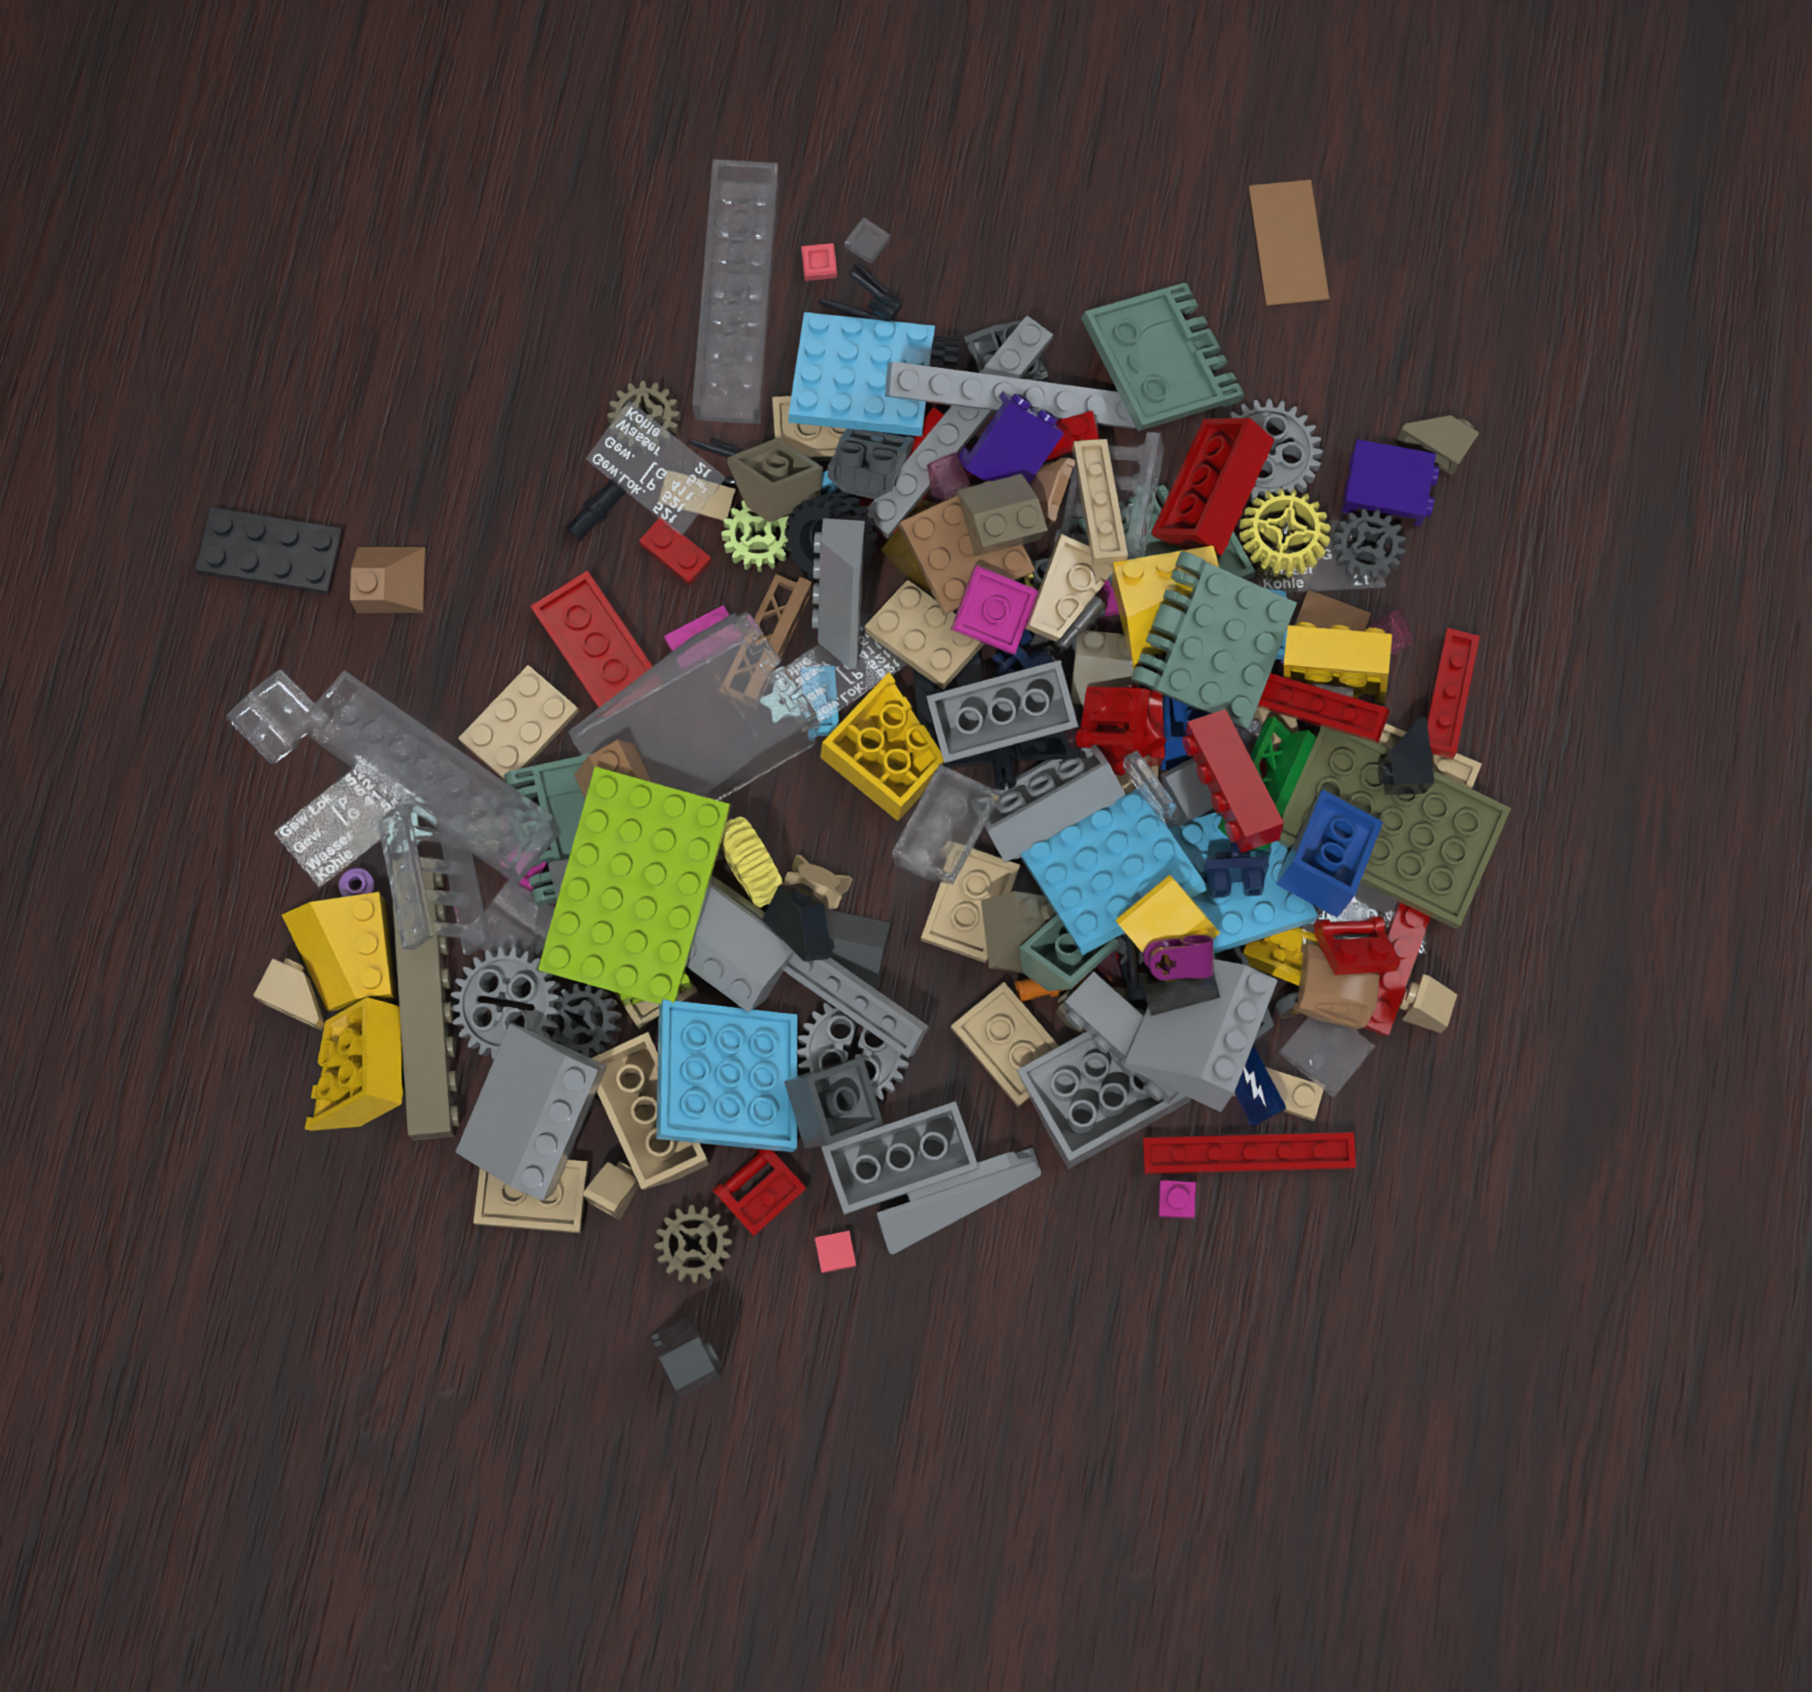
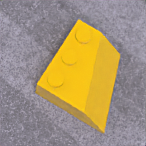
(1140, 591)
(1339, 658)
(884, 749)
(345, 948)
(359, 1066)

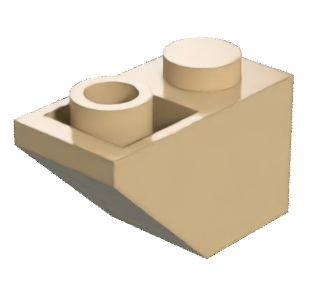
(1428, 1004)

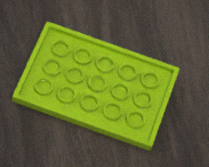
(634, 887)

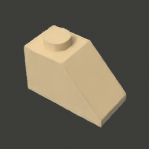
(290, 992)
(612, 1189)

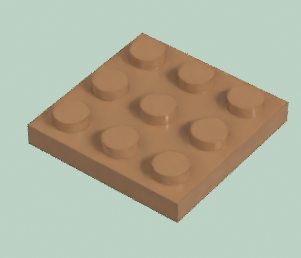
(947, 555)

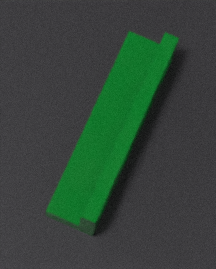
(1282, 765)

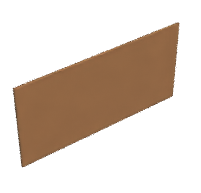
(1288, 242)

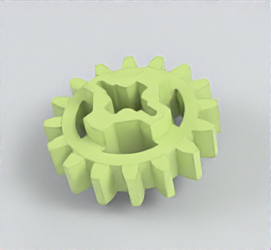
(767, 546)

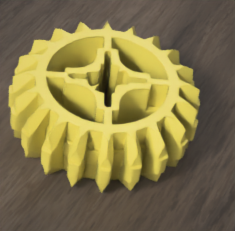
(1298, 535)
(750, 861)

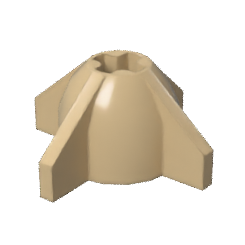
(824, 883)

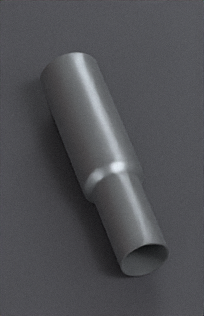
(1080, 624)

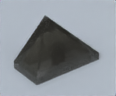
(1179, 993)

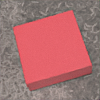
(819, 262)
(835, 1252)

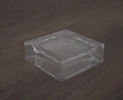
(867, 240)

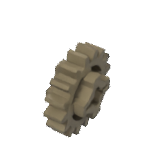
(641, 398)
(683, 1257)

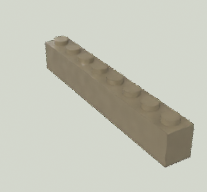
(425, 1030)

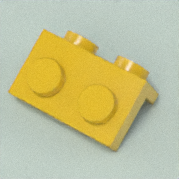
(1279, 954)

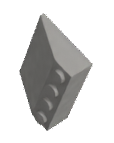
(1208, 1043)
(1089, 1099)
(530, 1111)

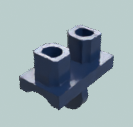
(1020, 659)
(1235, 867)

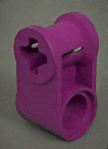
(1185, 957)

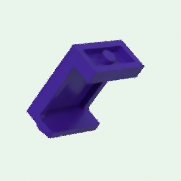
(1013, 442)
(1390, 480)

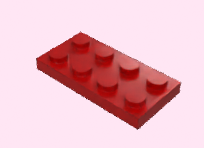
(591, 638)

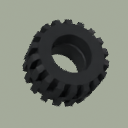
(809, 519)

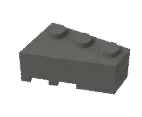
(685, 1356)

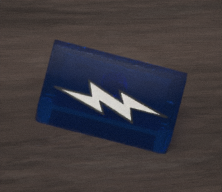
(1257, 1091)

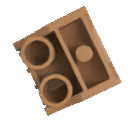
(1050, 486)
(1333, 998)

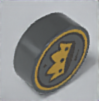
(1285, 1005)

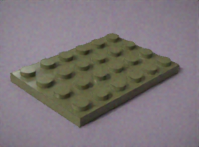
(1429, 842)

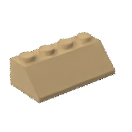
(630, 1102)

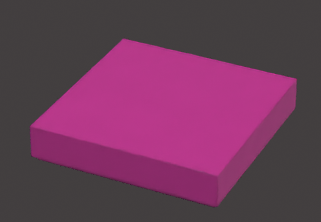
(994, 610)

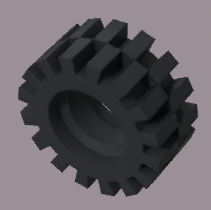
(945, 352)

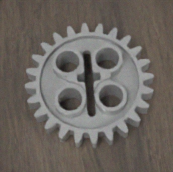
(1280, 472)
(512, 973)
(823, 1045)

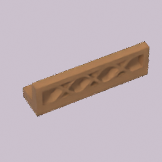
(790, 612)

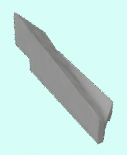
(954, 1198)

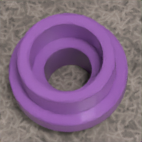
(356, 874)

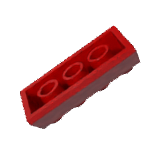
(1213, 484)

